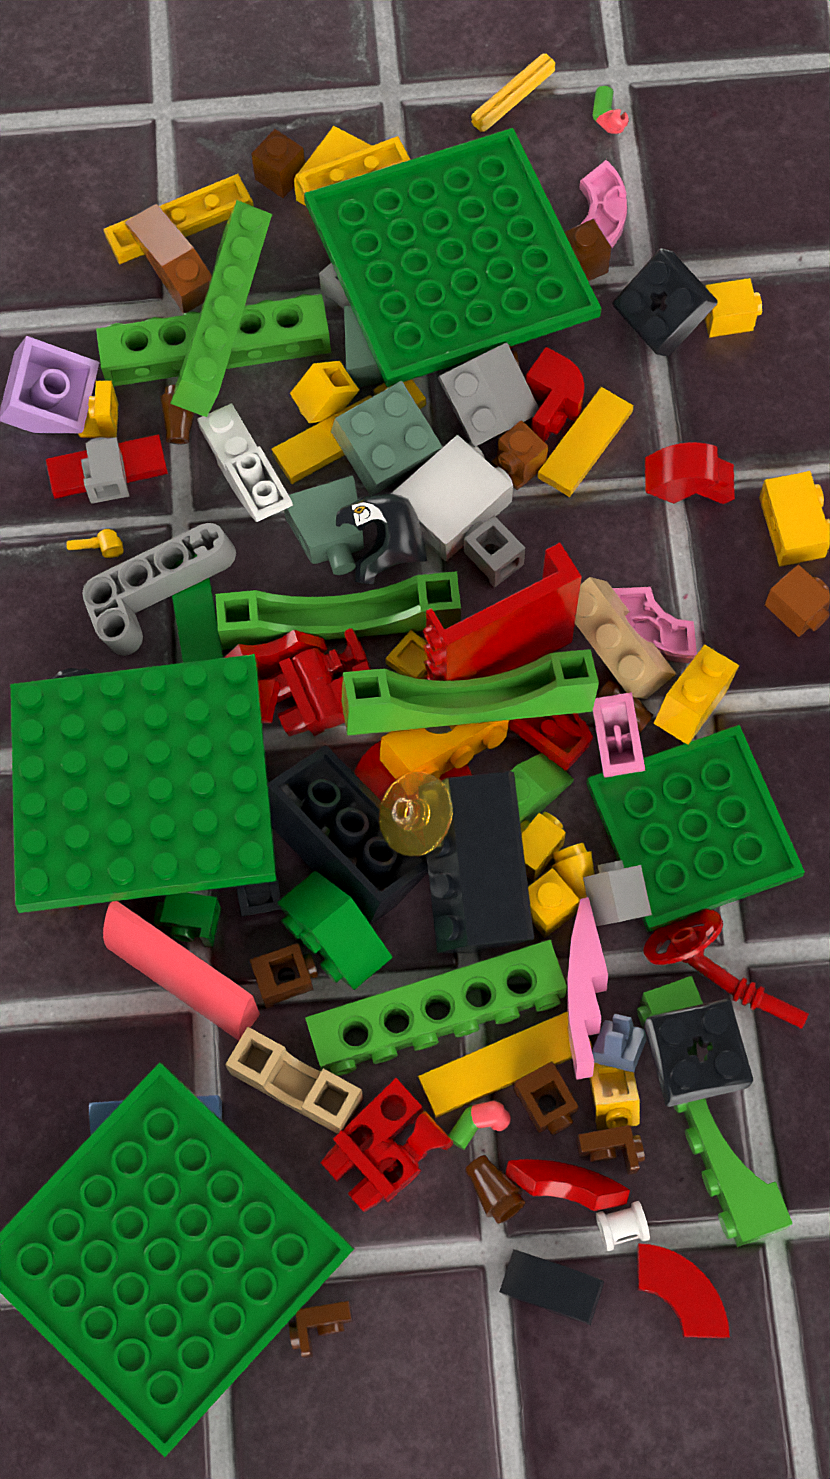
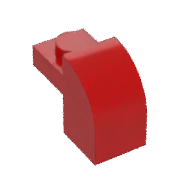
(560, 390)
(689, 469)

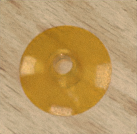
(428, 816)

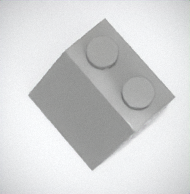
(489, 394)

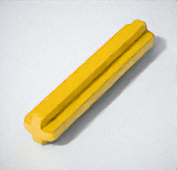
(513, 92)

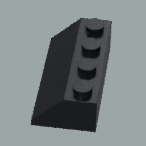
(337, 831)
(480, 868)

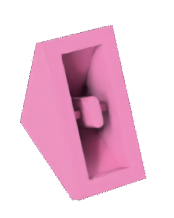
(618, 735)

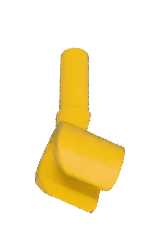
(107, 540)

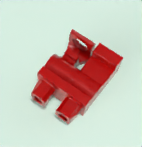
(311, 683)
(371, 1146)

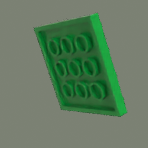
(697, 827)

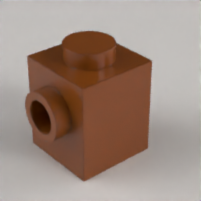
(800, 601)

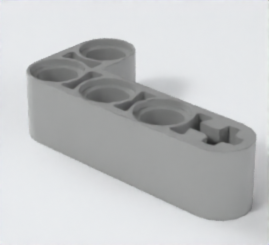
(160, 583)

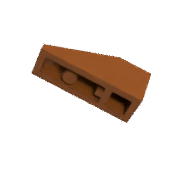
(171, 257)

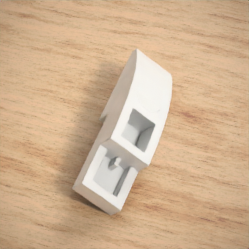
(244, 463)

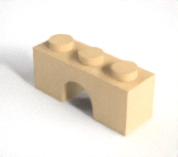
(629, 657)
(286, 1079)

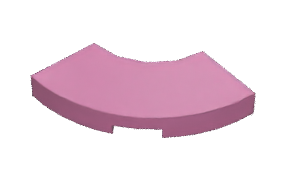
(606, 200)
(670, 635)

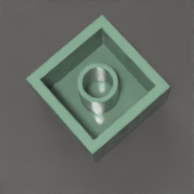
(385, 438)

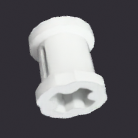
(622, 1226)

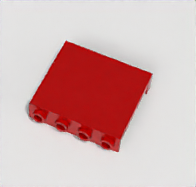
(509, 631)

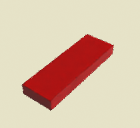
(141, 458)

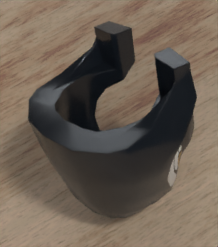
(398, 533)

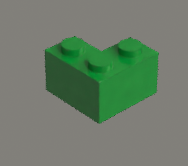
(336, 928)

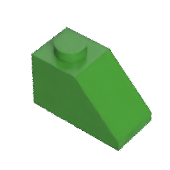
(538, 784)

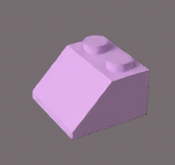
(48, 389)

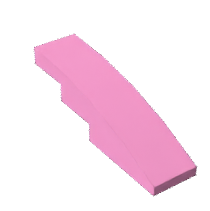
(585, 977)

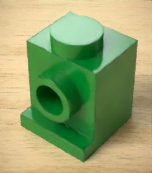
(189, 917)

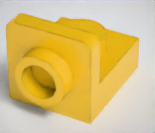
(102, 412)
(614, 1097)

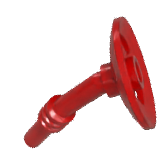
(689, 945)

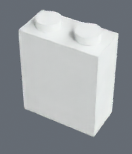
(454, 494)

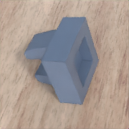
(619, 1044)

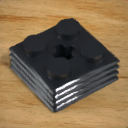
(686, 302)
(683, 1076)

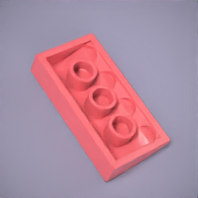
(178, 971)

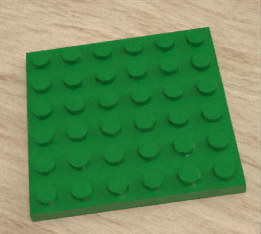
(451, 256)
(139, 784)
(164, 1258)

